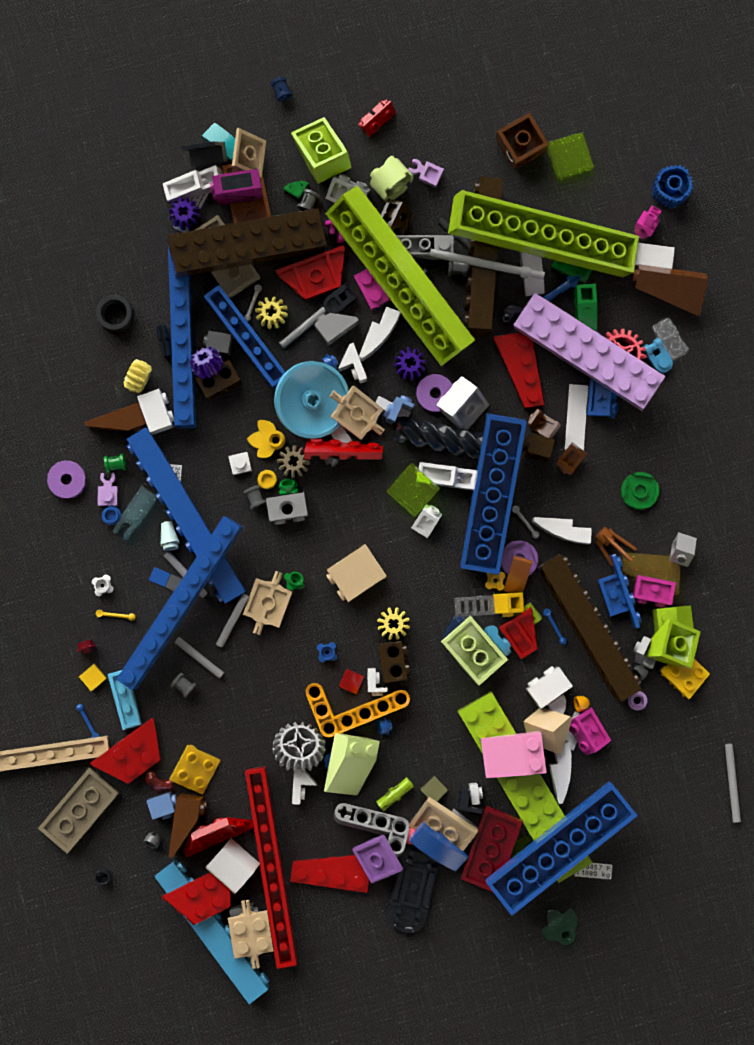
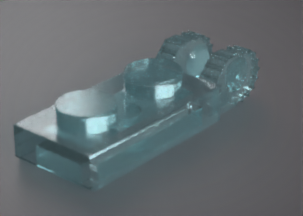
(136, 511)

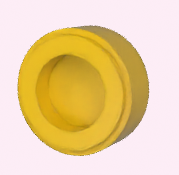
(267, 479)

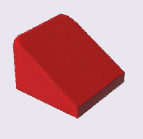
(351, 681)

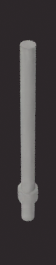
(523, 271)

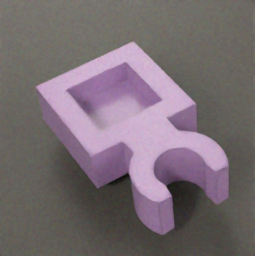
(428, 174)
(108, 493)

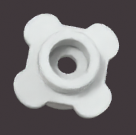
(103, 580)

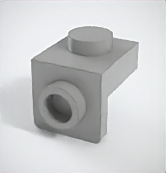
(641, 650)

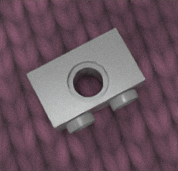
(276, 505)

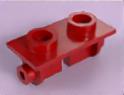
(383, 113)

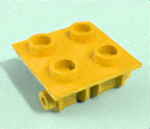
(685, 679)
(195, 769)

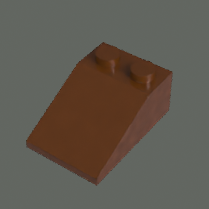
(187, 813)

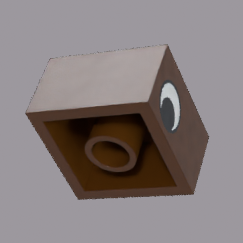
(522, 141)

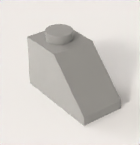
(334, 326)

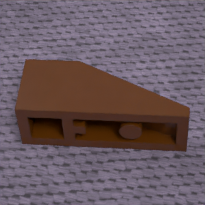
(126, 419)

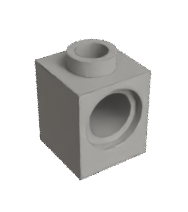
(683, 549)

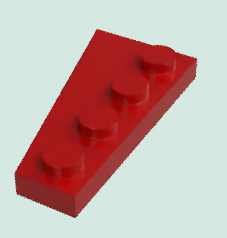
(521, 364)
(342, 450)
(331, 872)

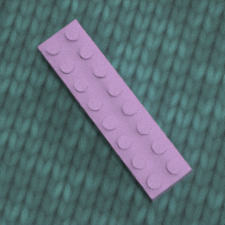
(588, 352)

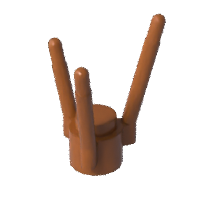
(606, 537)

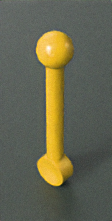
(99, 613)

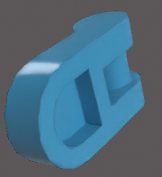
(661, 362)
(503, 645)

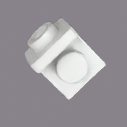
(427, 520)
(373, 679)

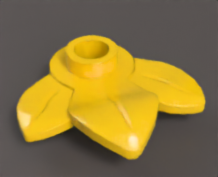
(264, 437)

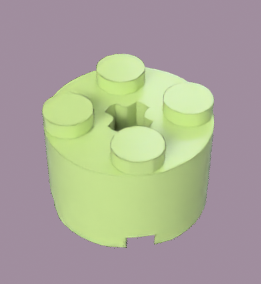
(390, 179)

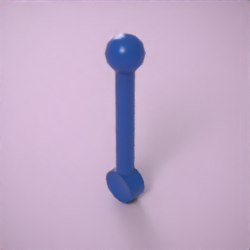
(547, 612)
(80, 707)

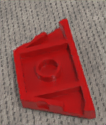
(315, 274)
(131, 754)
(215, 833)
(199, 898)

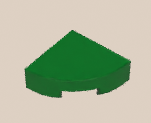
(296, 189)

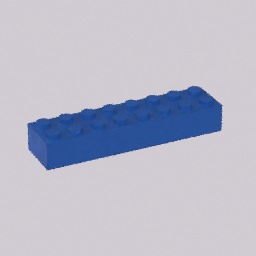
(493, 493)
(560, 848)

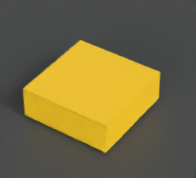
(92, 677)

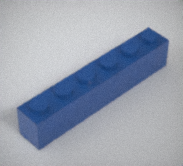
(245, 336)

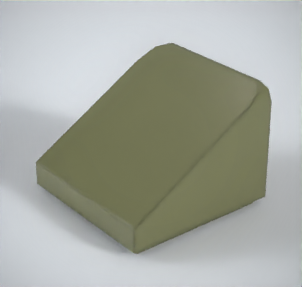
(434, 789)

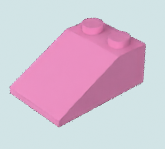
(513, 755)

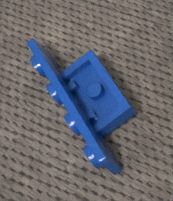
(616, 593)

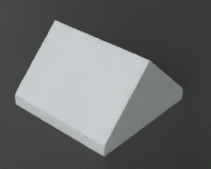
(233, 865)

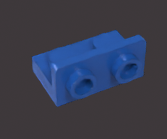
(601, 401)

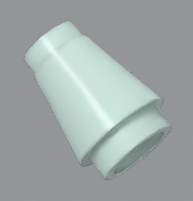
(169, 538)

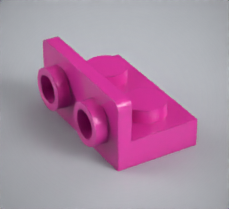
(371, 289)
(654, 590)
(589, 732)

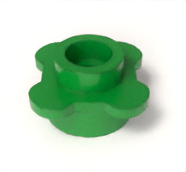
(288, 487)
(297, 577)

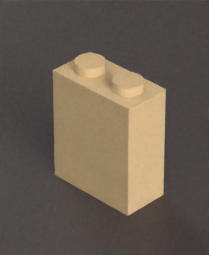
(355, 573)

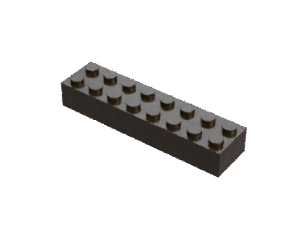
(246, 243)
(482, 280)
(588, 628)

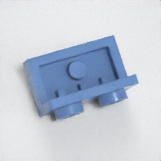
(393, 409)

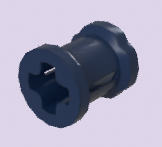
(278, 84)

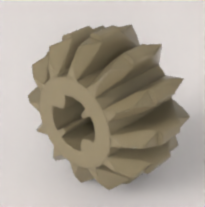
(286, 461)

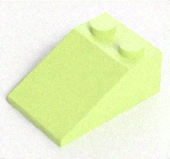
(474, 650)
(350, 763)

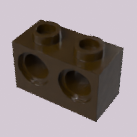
(397, 216)
(220, 384)
(538, 447)
(388, 662)

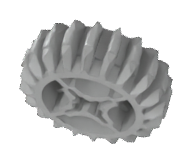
(290, 754)

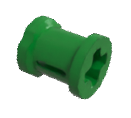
(115, 463)

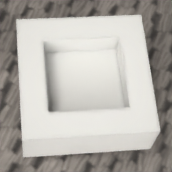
(240, 463)
(475, 794)

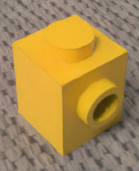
(508, 603)

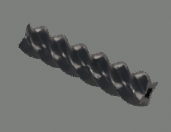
(438, 437)

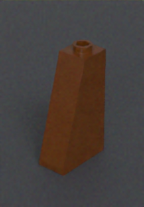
(674, 286)

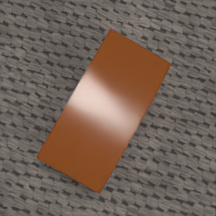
(517, 575)

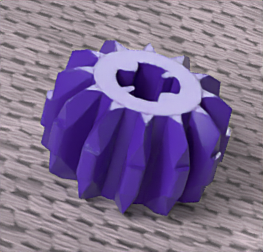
(186, 207)
(206, 362)
(413, 369)

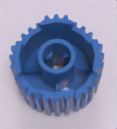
(665, 193)

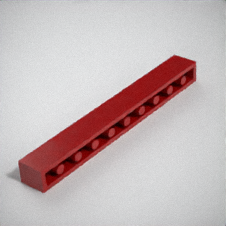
(271, 867)

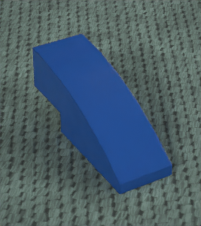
(438, 847)

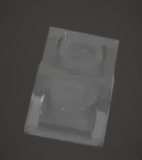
(669, 335)

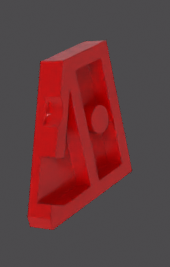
(521, 633)

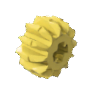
(275, 318)
(137, 376)
(393, 616)

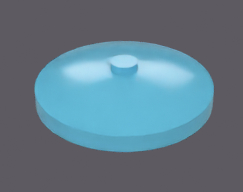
(304, 399)

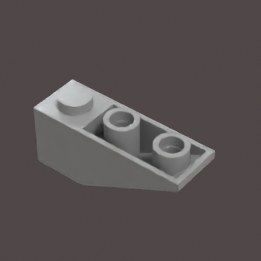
(421, 245)

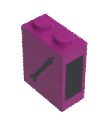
(236, 187)

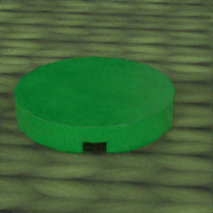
(639, 491)

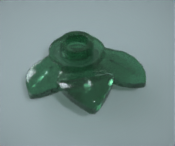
(558, 924)

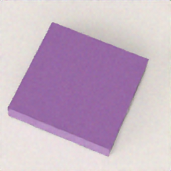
(377, 859)

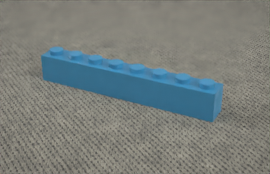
(218, 940)

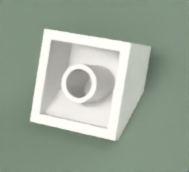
(463, 403)

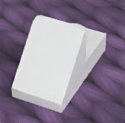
(352, 359)
(299, 780)

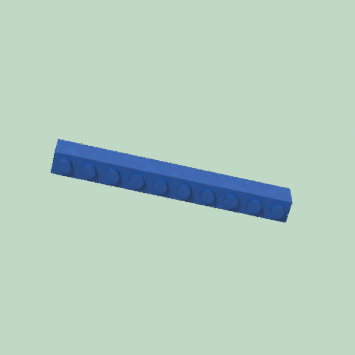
(182, 349)
(181, 509)
(179, 603)

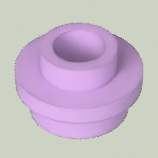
(643, 701)

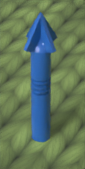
(571, 281)

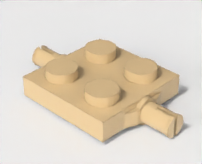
(356, 412)
(267, 602)
(250, 934)

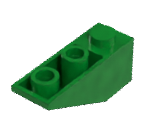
(586, 305)

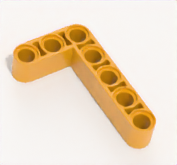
(354, 713)

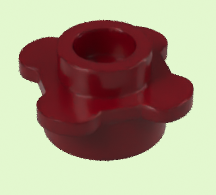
(86, 646)

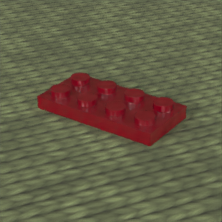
(491, 846)

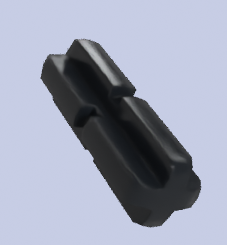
(163, 337)

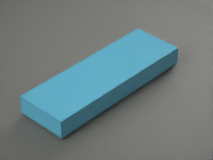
(125, 703)

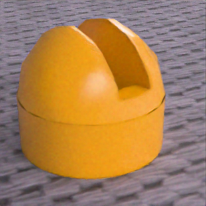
(581, 703)

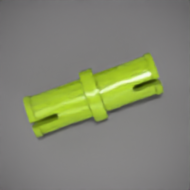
(395, 794)

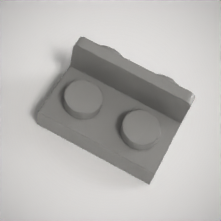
(341, 185)

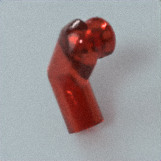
(156, 783)

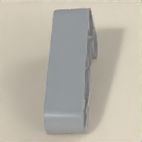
(370, 825)

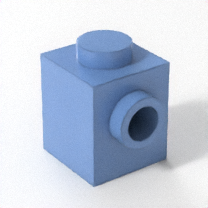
(162, 805)

